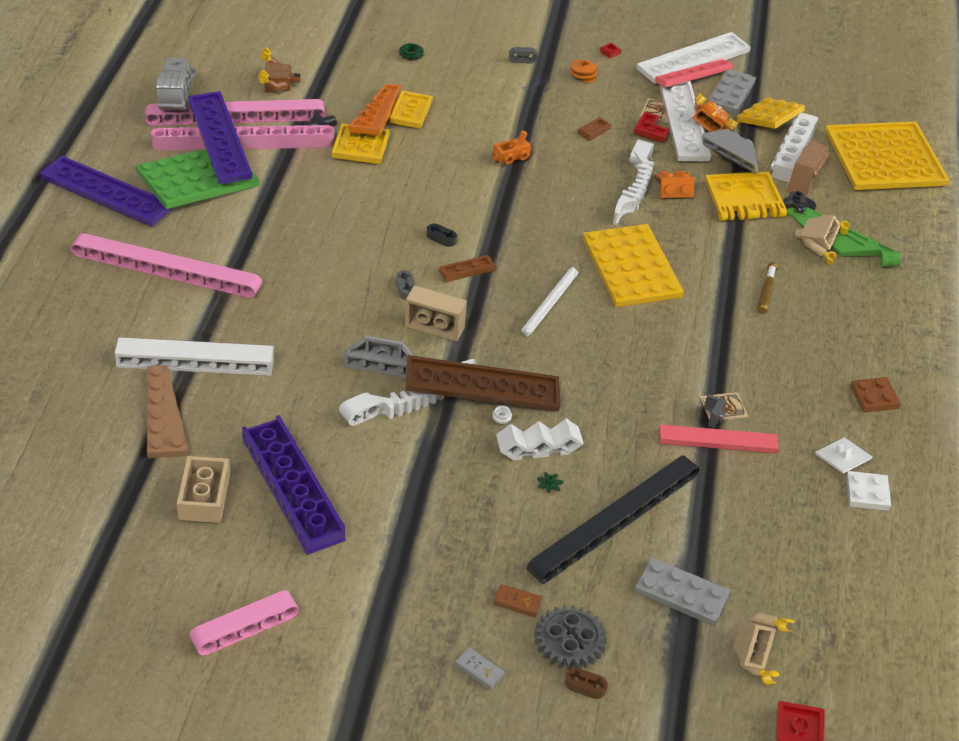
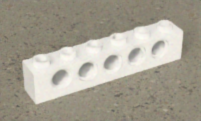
(793, 145)

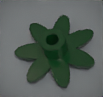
(549, 482)

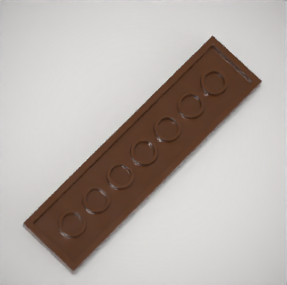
(482, 383)

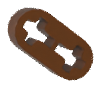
(586, 683)

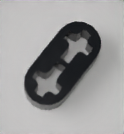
(441, 235)

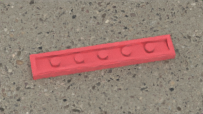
(693, 73)
(718, 438)

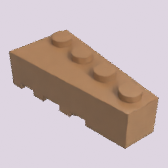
(808, 167)

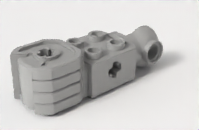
(174, 84)

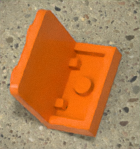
(675, 185)

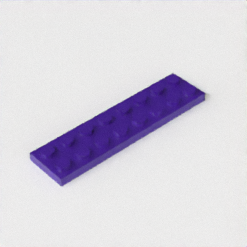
(220, 137)
(105, 190)

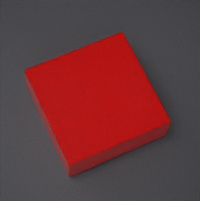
(610, 50)

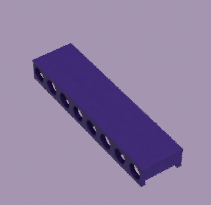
(294, 486)

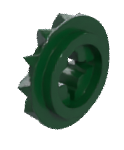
(406, 51)

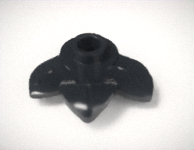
(799, 201)

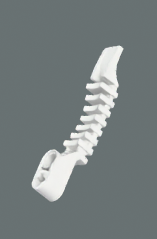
(633, 197)
(369, 406)

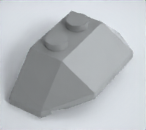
(733, 148)
(378, 356)

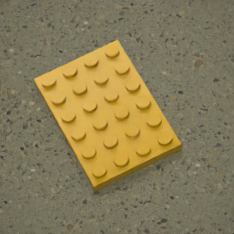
(632, 265)

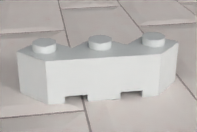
(539, 440)

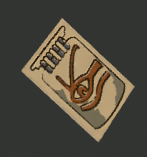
(655, 107)
(733, 407)

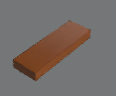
(467, 268)

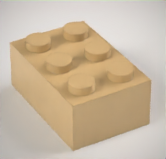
(435, 313)
(203, 489)

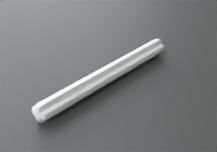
(549, 302)

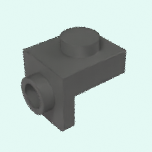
(716, 407)

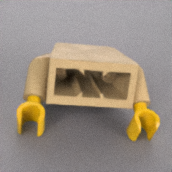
(820, 234)
(755, 641)

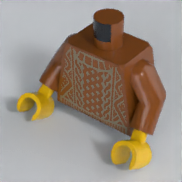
(276, 76)

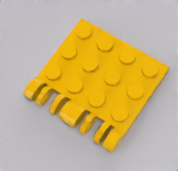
(745, 193)

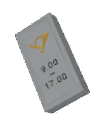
(480, 668)

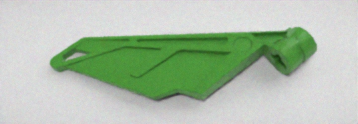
(854, 242)

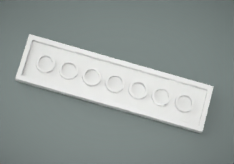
(714, 49)
(684, 130)

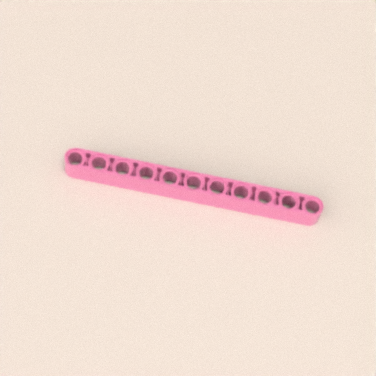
(243, 112)
(250, 137)
(166, 265)

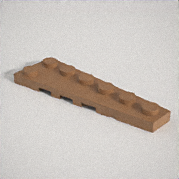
(164, 423)

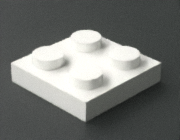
(868, 490)

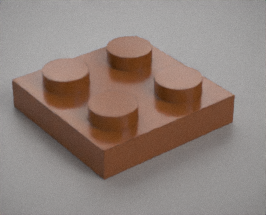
(875, 394)

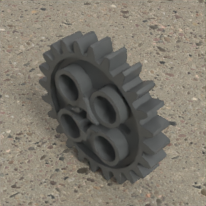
(583, 637)

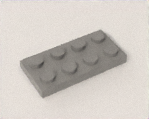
(732, 90)
(682, 591)

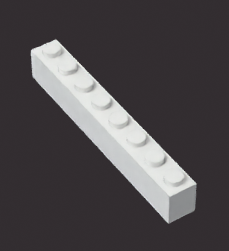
(195, 356)

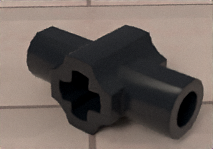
(320, 120)

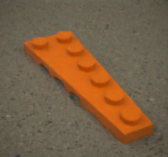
(376, 114)

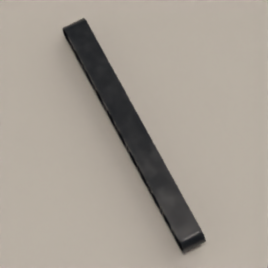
(612, 519)

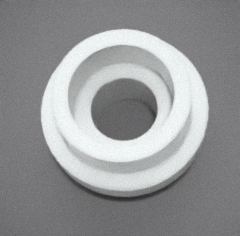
(502, 415)

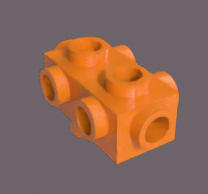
(512, 149)

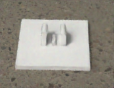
(843, 455)

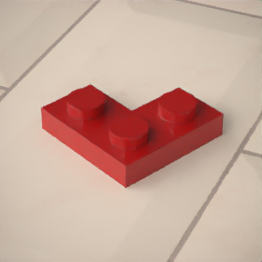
(647, 127)

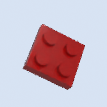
(799, 722)

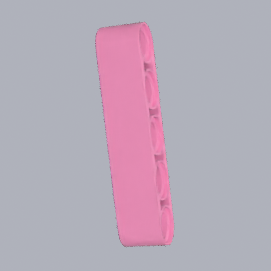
(243, 622)

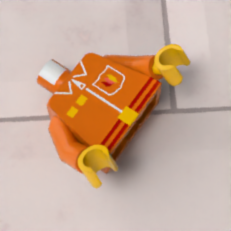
(711, 115)

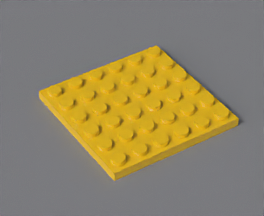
(886, 155)

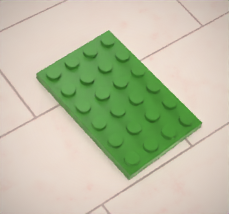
(187, 179)

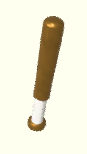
(764, 299)

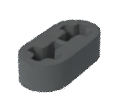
(523, 55)
(402, 285)

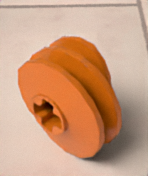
(584, 70)

